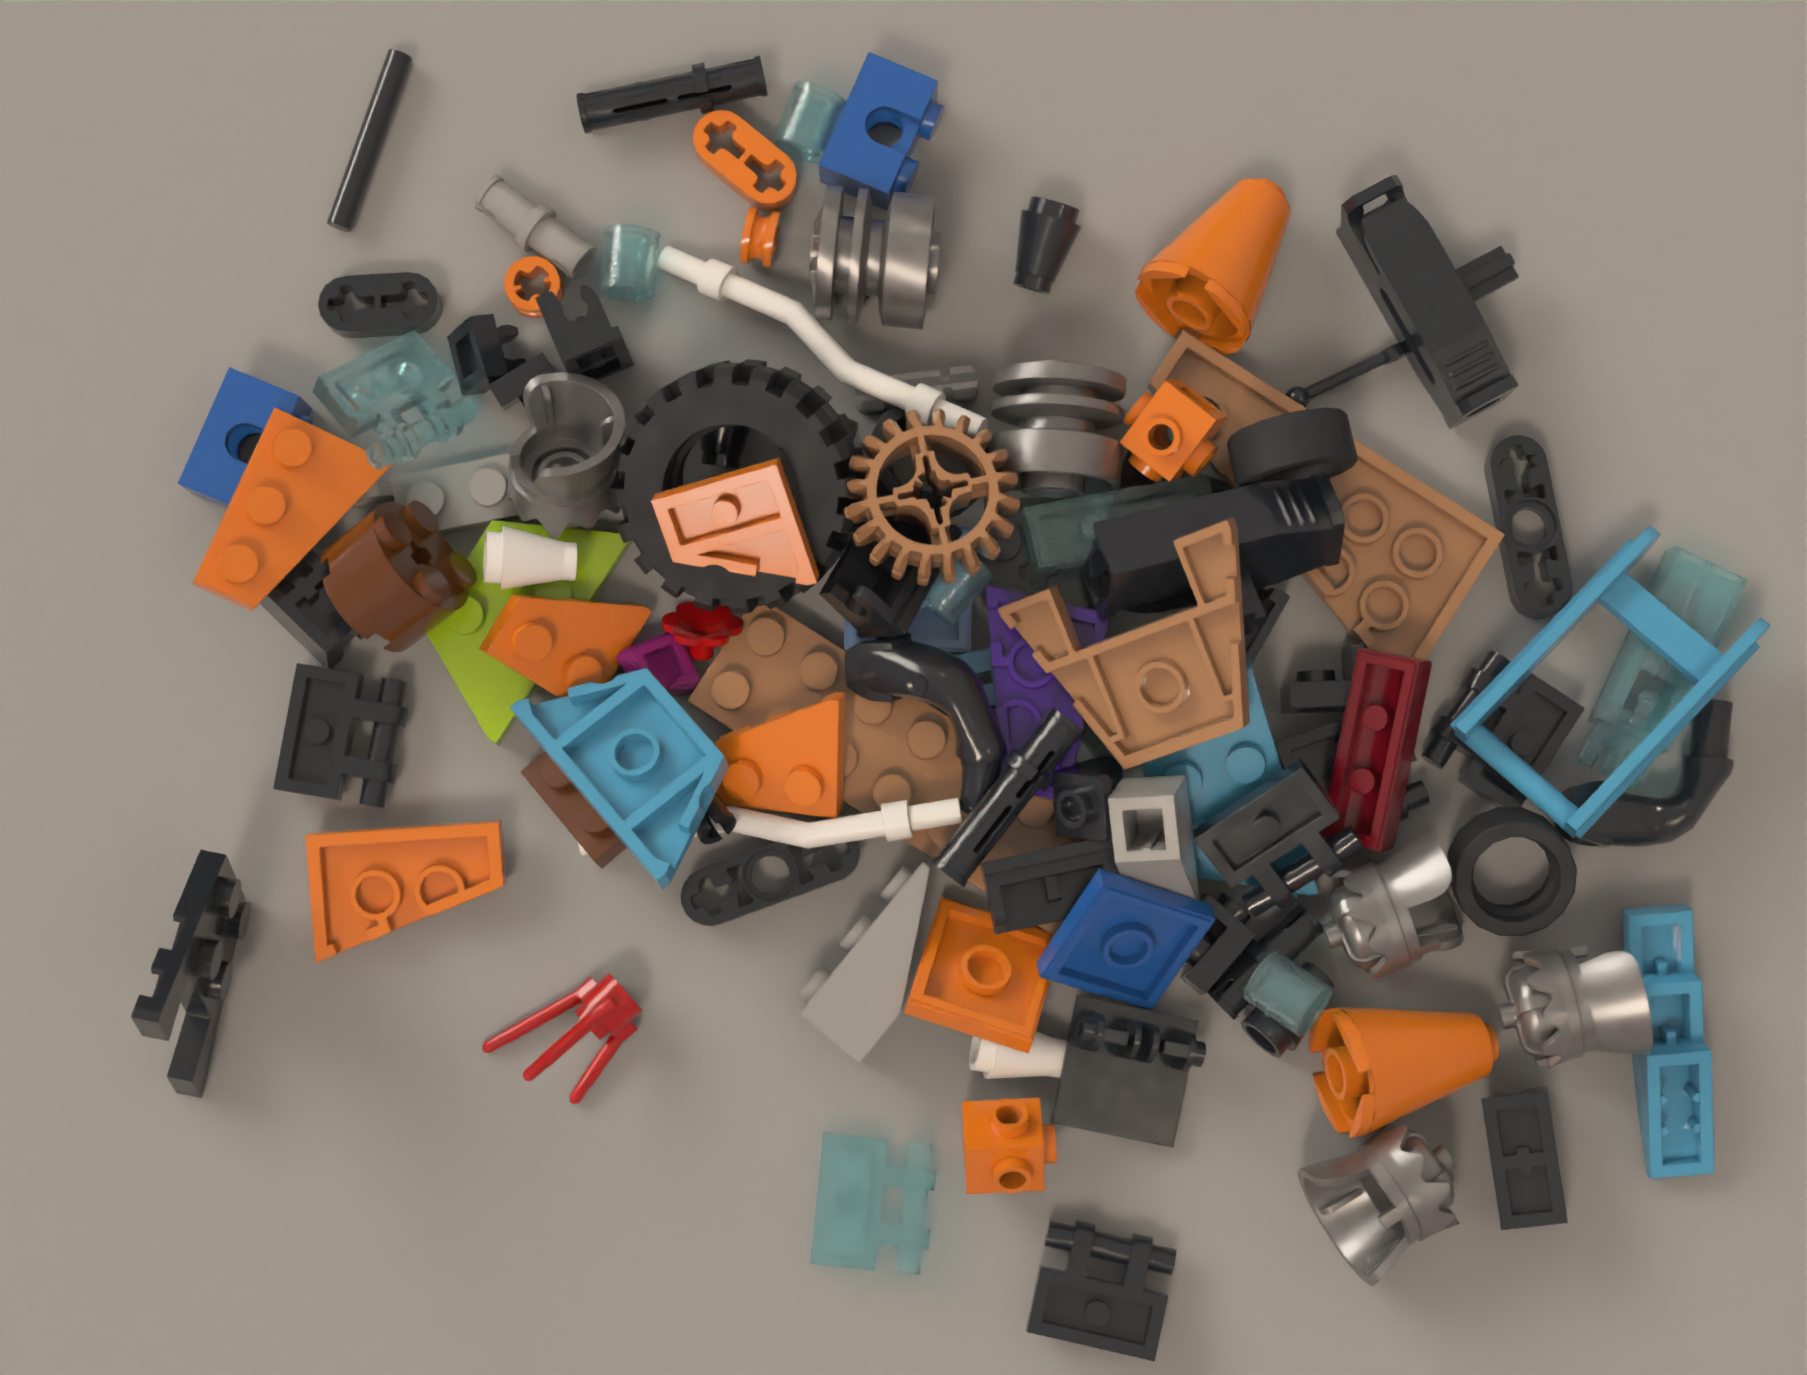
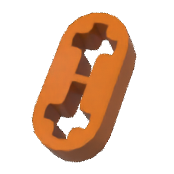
(736, 171)

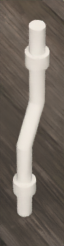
(723, 283)
(894, 821)

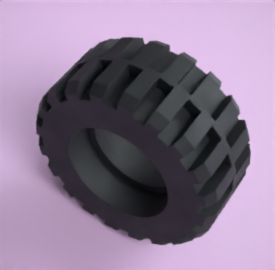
(751, 397)

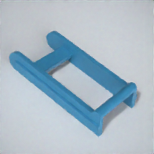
(1658, 629)

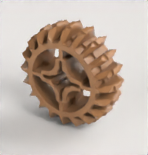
(902, 504)

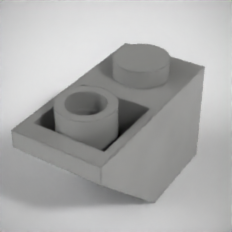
(1154, 833)

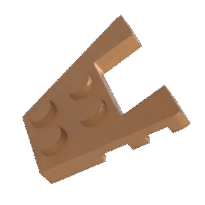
(1165, 679)

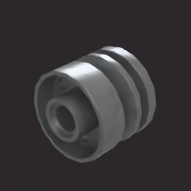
(875, 257)
(1057, 417)

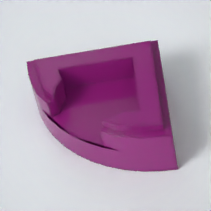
(666, 662)

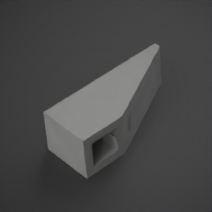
(870, 983)

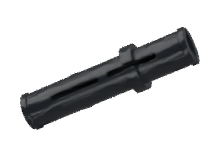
(672, 94)
(1008, 796)

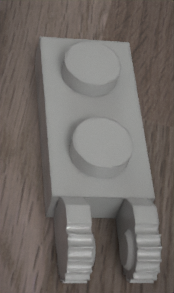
(458, 494)

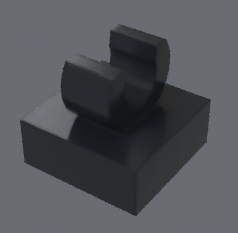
(479, 353)
(510, 387)

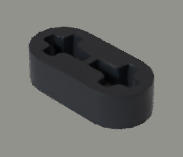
(379, 290)

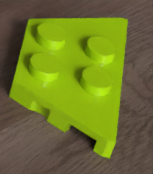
(484, 681)

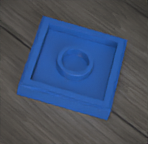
(1125, 940)

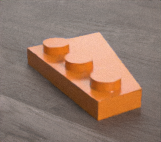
(282, 507)
(392, 876)

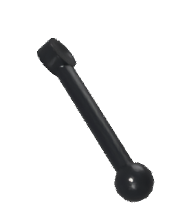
(1386, 356)

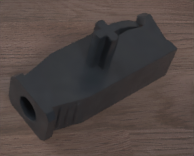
(1430, 301)
(1281, 534)

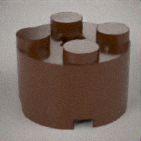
(396, 575)

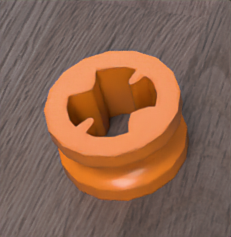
(760, 237)
(530, 268)

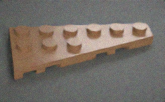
(1403, 545)

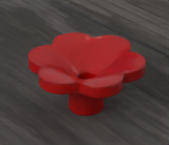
(701, 628)

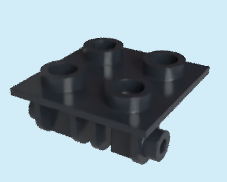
(1126, 1071)

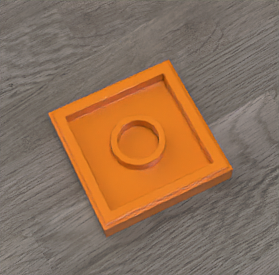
(979, 978)

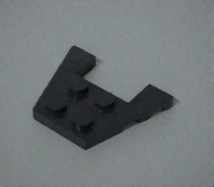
(196, 970)

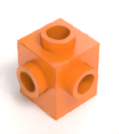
(1193, 426)
(1006, 1146)

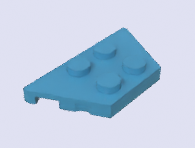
(633, 762)
(1226, 771)

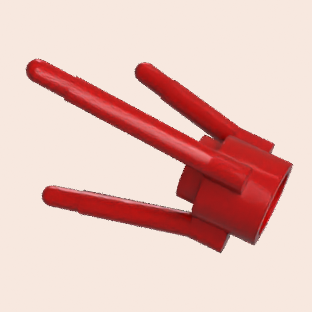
(603, 1010)

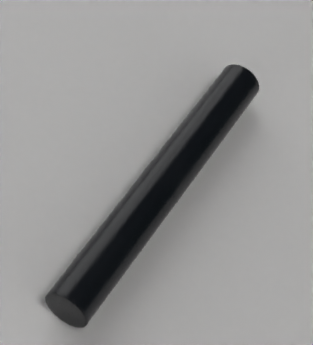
(369, 140)

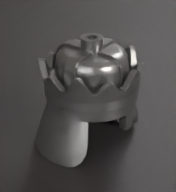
(566, 457)
(1394, 909)
(1575, 1007)
(1382, 1198)

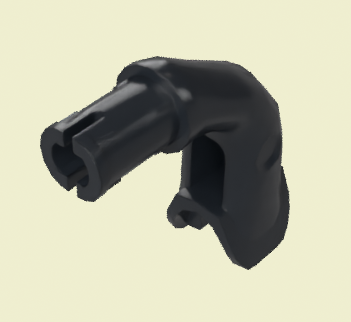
(904, 668)
(1653, 821)

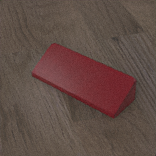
(1377, 745)

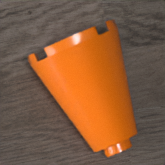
(1218, 267)
(1395, 1062)

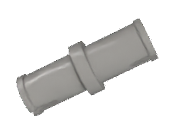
(535, 227)

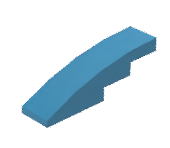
(1676, 1077)

